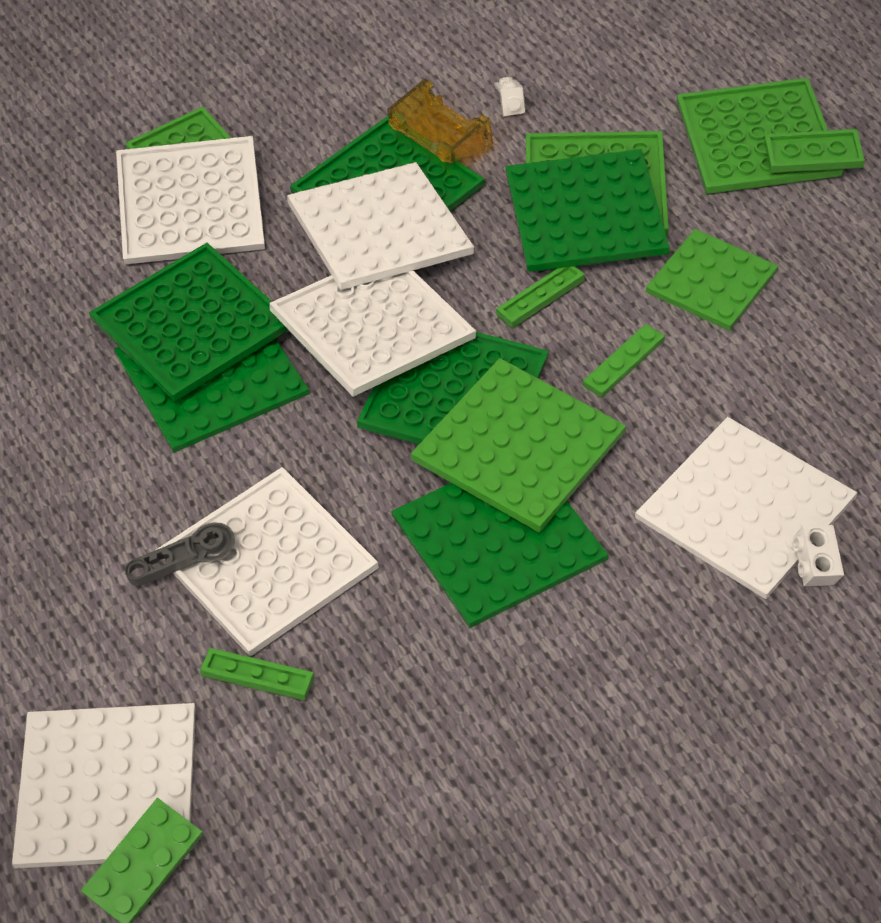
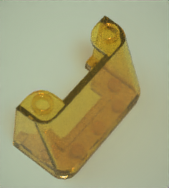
(437, 127)

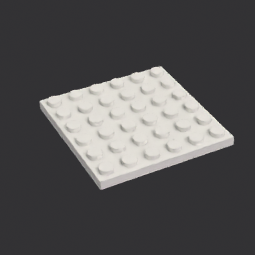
(187, 197)
(379, 225)
(372, 328)
(742, 505)
(282, 566)
(95, 776)

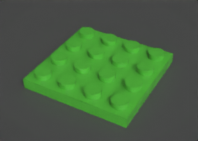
(189, 128)
(712, 279)

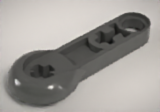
(184, 553)

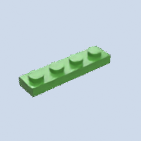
(539, 295)
(623, 360)
(257, 674)

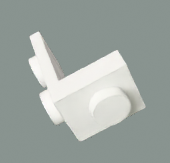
(511, 96)

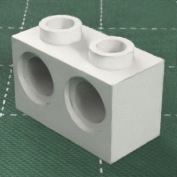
(823, 555)

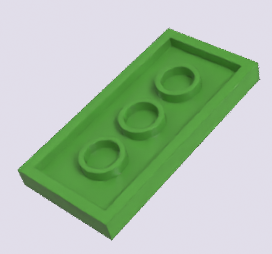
(814, 150)
(142, 862)

